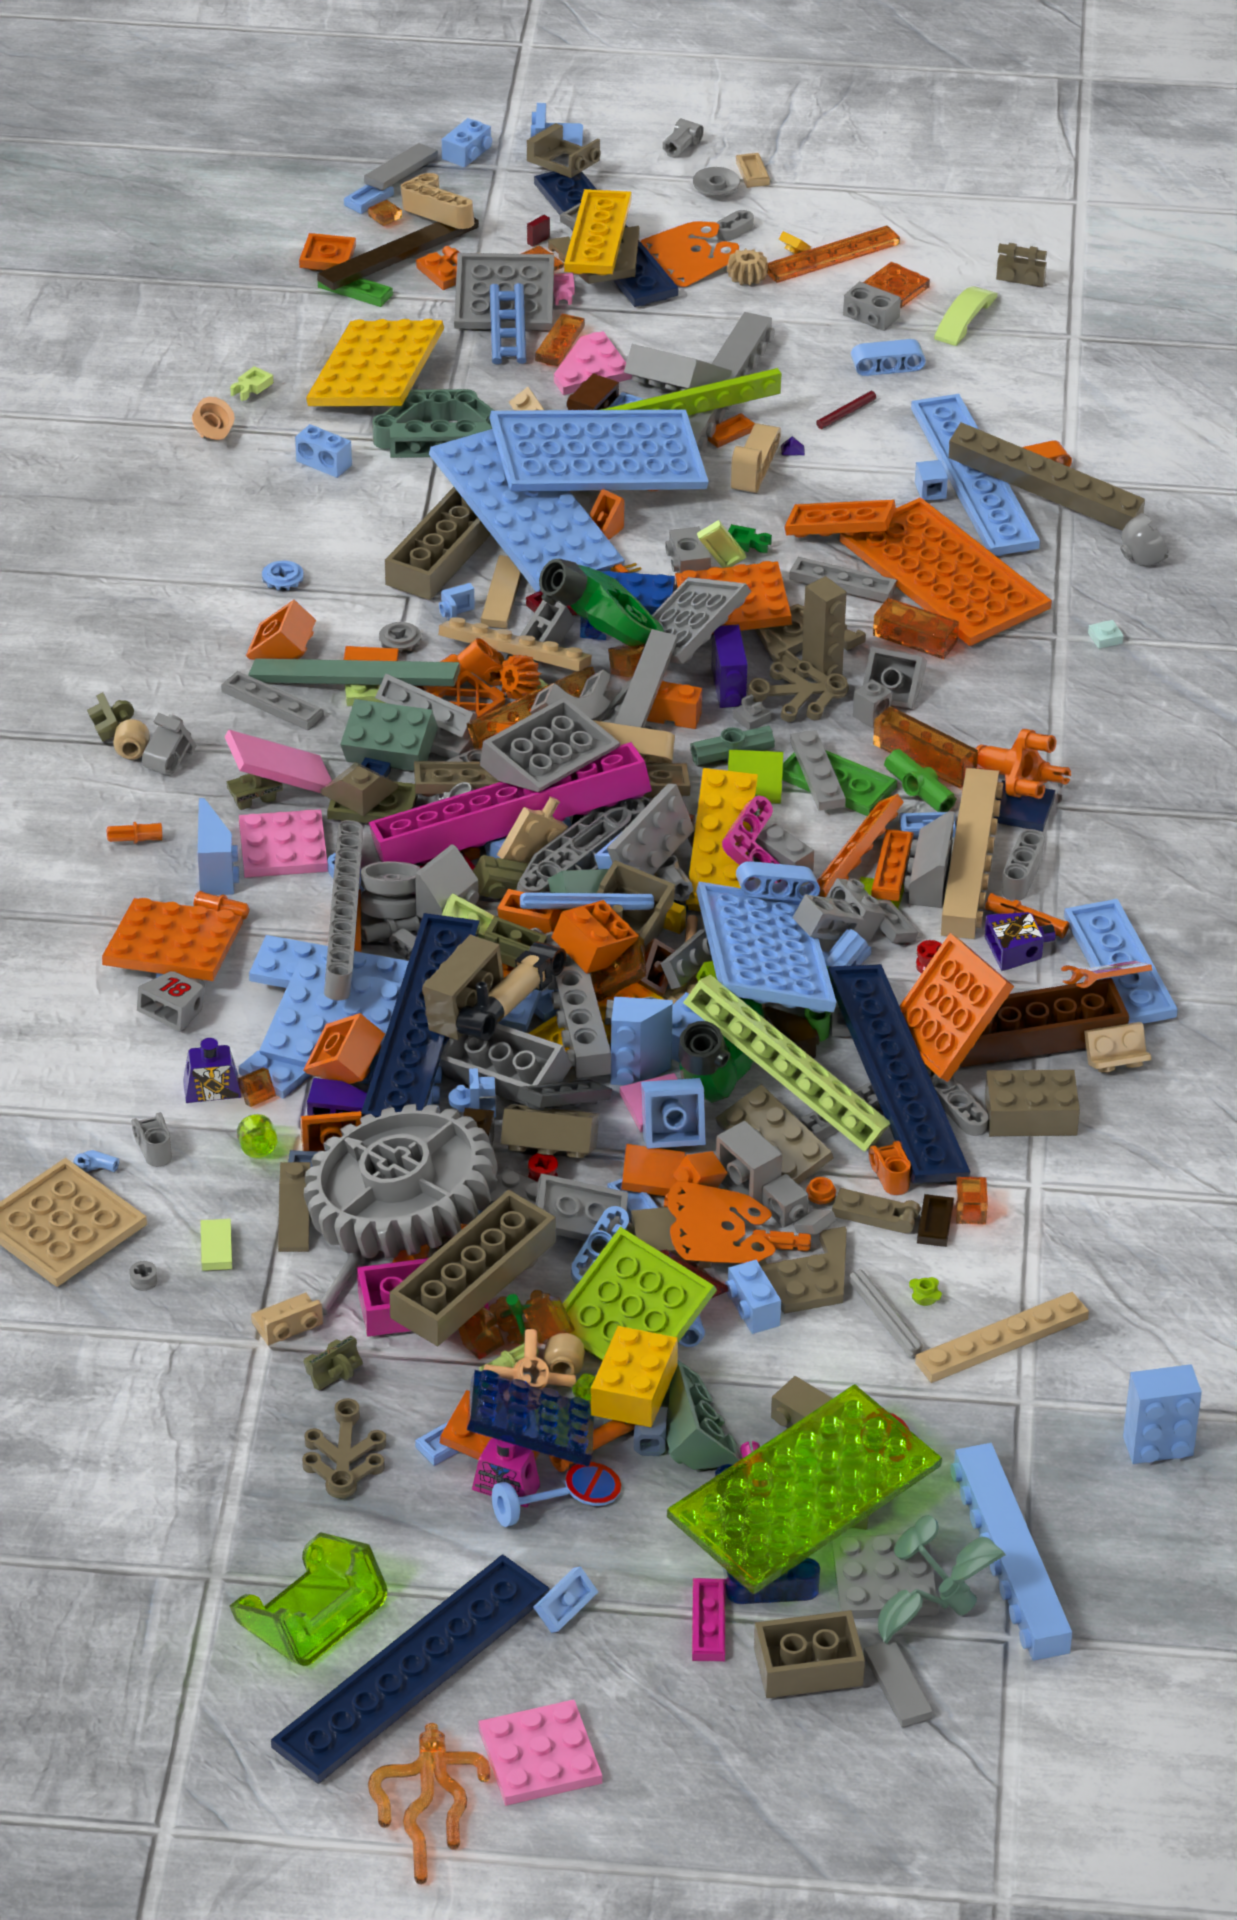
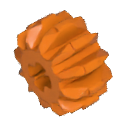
(519, 676)

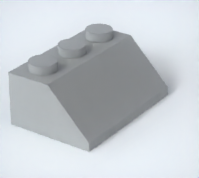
(931, 862)

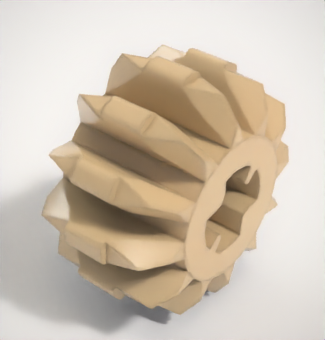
(747, 266)

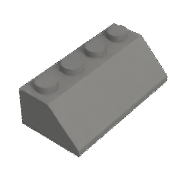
(671, 369)

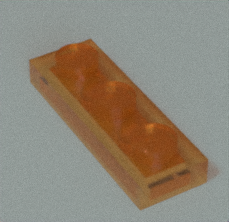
(559, 339)

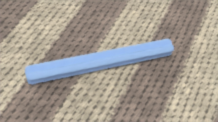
(574, 900)

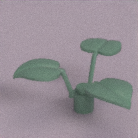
(953, 1590)

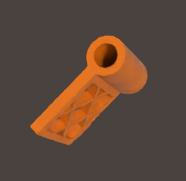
(481, 690)

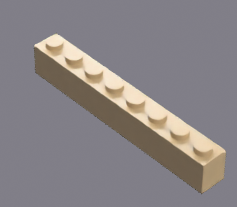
(970, 853)

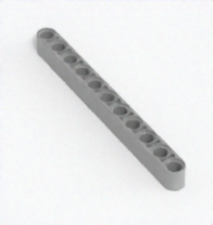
(343, 911)

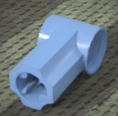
(845, 949)

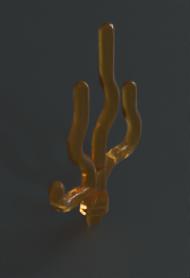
(431, 1758)

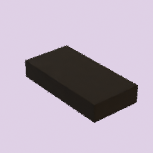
(935, 1220)

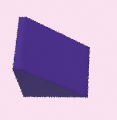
(792, 447)

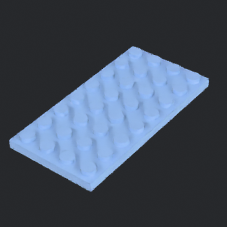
(598, 450)
(526, 524)
(763, 950)

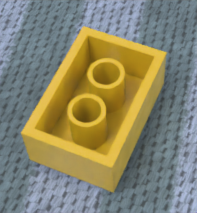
(634, 1376)

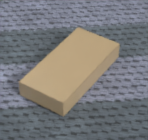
(752, 170)

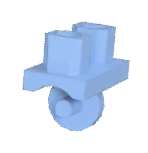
(479, 1087)

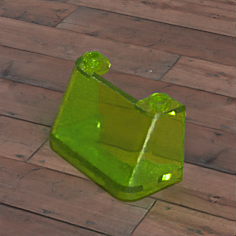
(321, 1605)

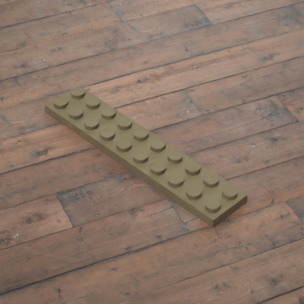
(442, 776)

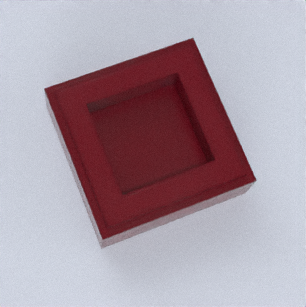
(538, 230)

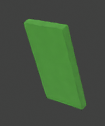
(860, 784)

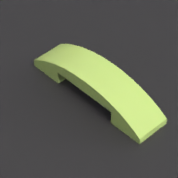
(961, 312)

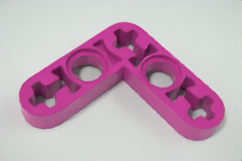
(746, 839)

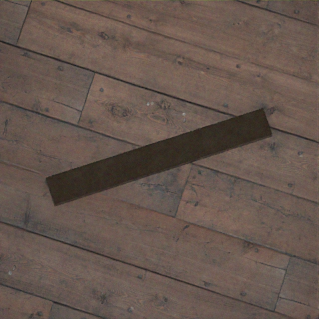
(390, 254)

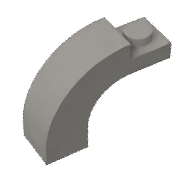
(591, 701)

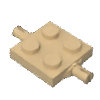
(532, 832)

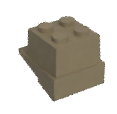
(629, 880)

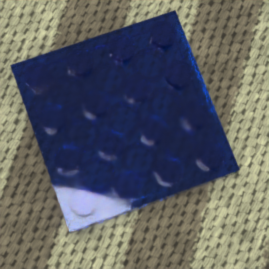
(531, 1417)

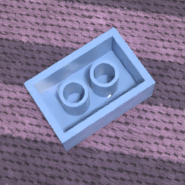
(1162, 1414)

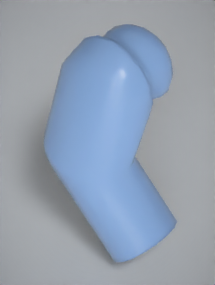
(94, 1160)

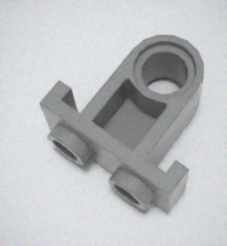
(167, 745)

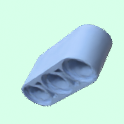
(888, 357)
(767, 873)

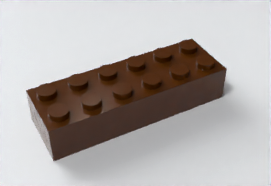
(1047, 1021)

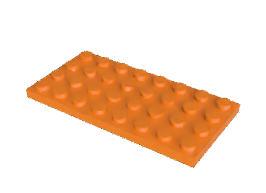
(948, 572)

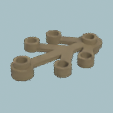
(830, 686)
(342, 1482)

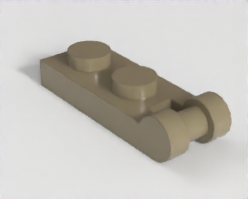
(876, 1211)

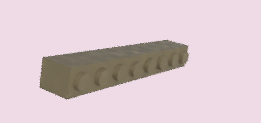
(1044, 477)

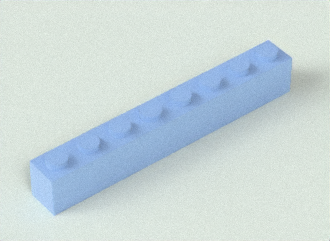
(1021, 1571)

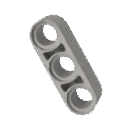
(1023, 865)

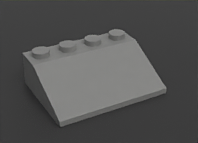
(545, 747)

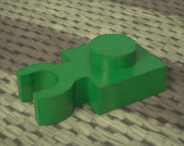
(748, 538)

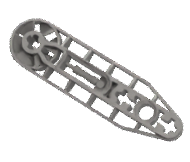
(579, 851)

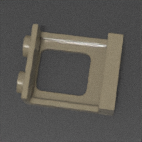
(550, 145)

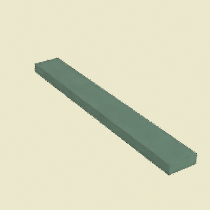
(354, 671)

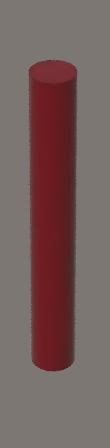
(846, 409)

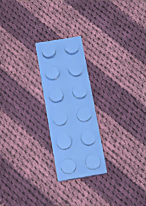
(1110, 939)

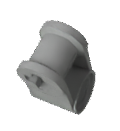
(153, 1139)

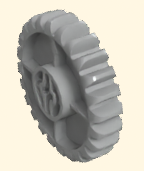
(400, 1181)

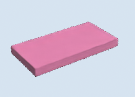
(278, 762)

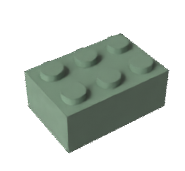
(388, 734)

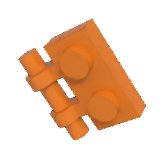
(440, 268)

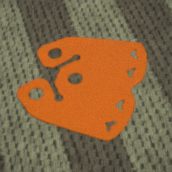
(676, 253)
(702, 1219)

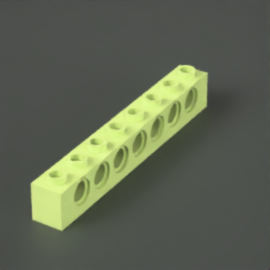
(787, 1063)

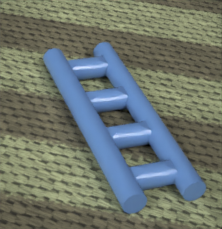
(517, 332)

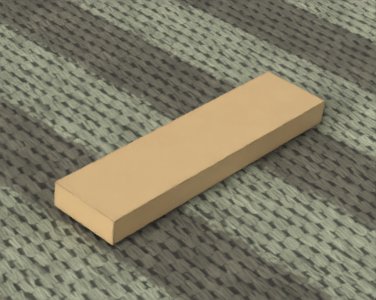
(501, 593)

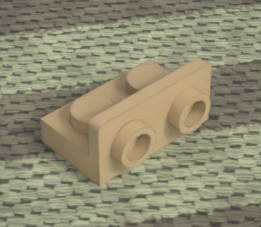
(1116, 1047)
(288, 1318)

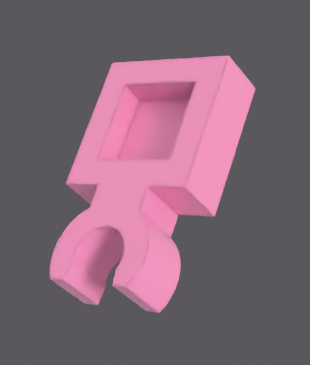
(563, 287)

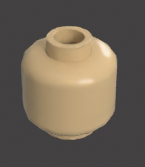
(131, 739)
(564, 1354)

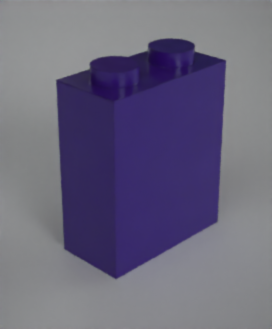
(729, 666)

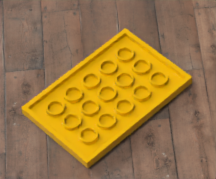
(375, 363)

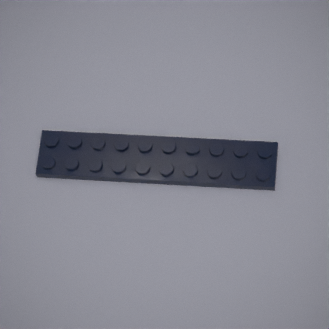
(650, 280)
(410, 1049)
(897, 1073)
(409, 1669)

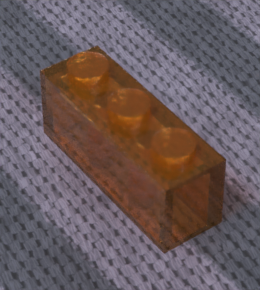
(915, 628)

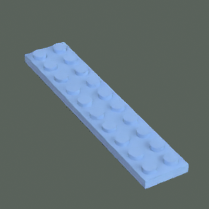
(985, 498)
(280, 956)

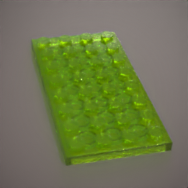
(803, 1488)

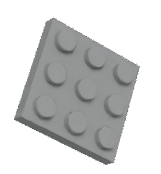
(872, 1574)

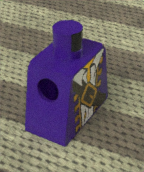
(1016, 938)
(210, 1073)

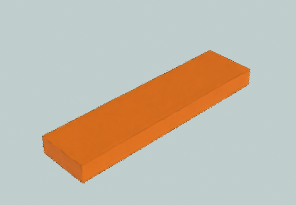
(892, 865)

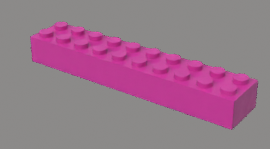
(493, 809)

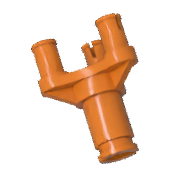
(1023, 765)

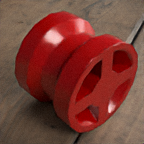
(925, 953)
(542, 1164)

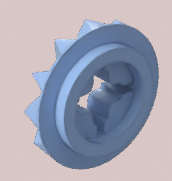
(291, 571)

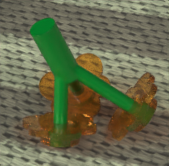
(509, 1314)

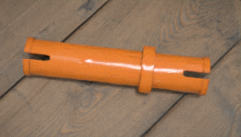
(1004, 906)

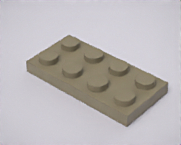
(799, 1147)

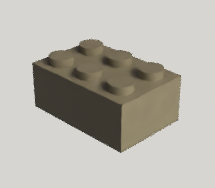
(456, 982)
(1032, 1103)
(550, 1130)
(809, 1654)

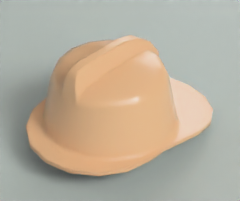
(213, 418)

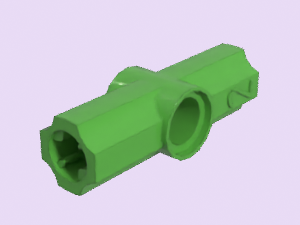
(920, 781)

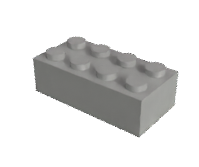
(510, 1057)

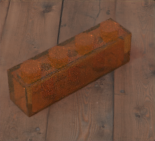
(924, 745)

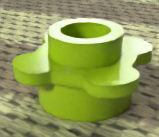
(925, 1290)

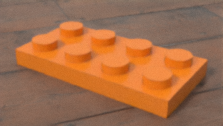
(840, 518)

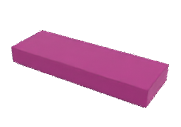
(708, 1620)

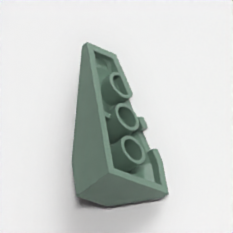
(694, 1426)

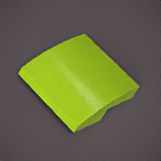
(765, 764)

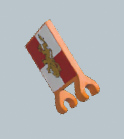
(1106, 971)

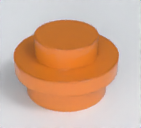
(821, 1190)

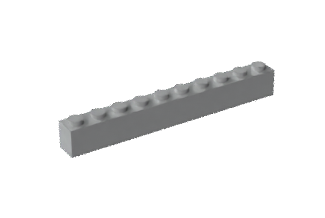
(737, 354)

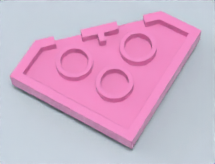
(590, 355)

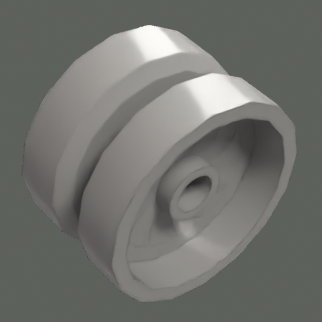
(389, 890)

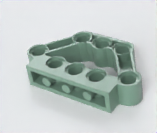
(408, 436)

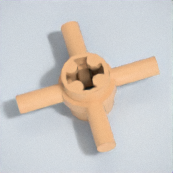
(533, 1365)

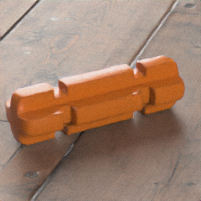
(786, 1240)

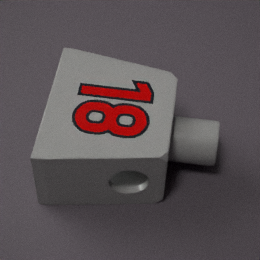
(171, 999)

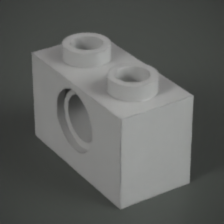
(687, 550)

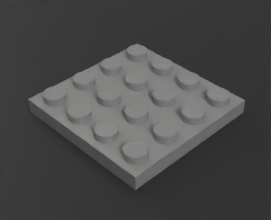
(481, 270)
(697, 611)

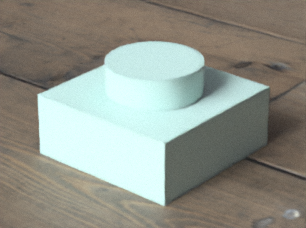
(1105, 634)

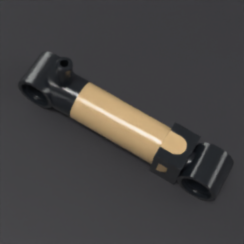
(532, 972)

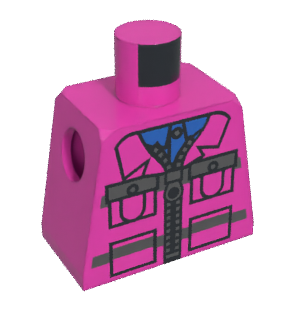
(508, 1464)

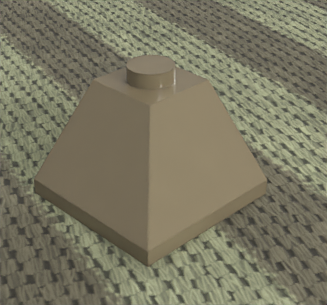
(359, 788)

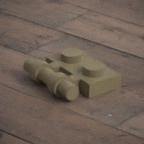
(1021, 270)

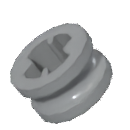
(143, 1268)

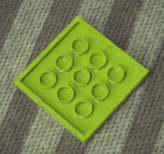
(636, 1290)

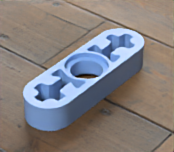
(603, 1223)

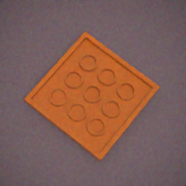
(766, 603)
(172, 938)
(952, 1005)

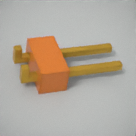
(622, 569)

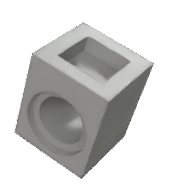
(870, 702)
(785, 1200)

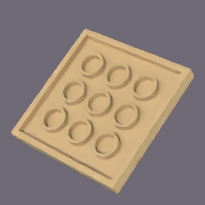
(65, 1222)

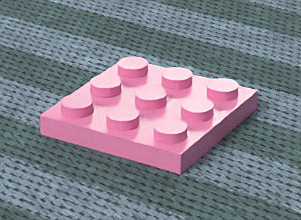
(283, 843)
(540, 1752)

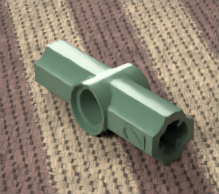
(731, 739)

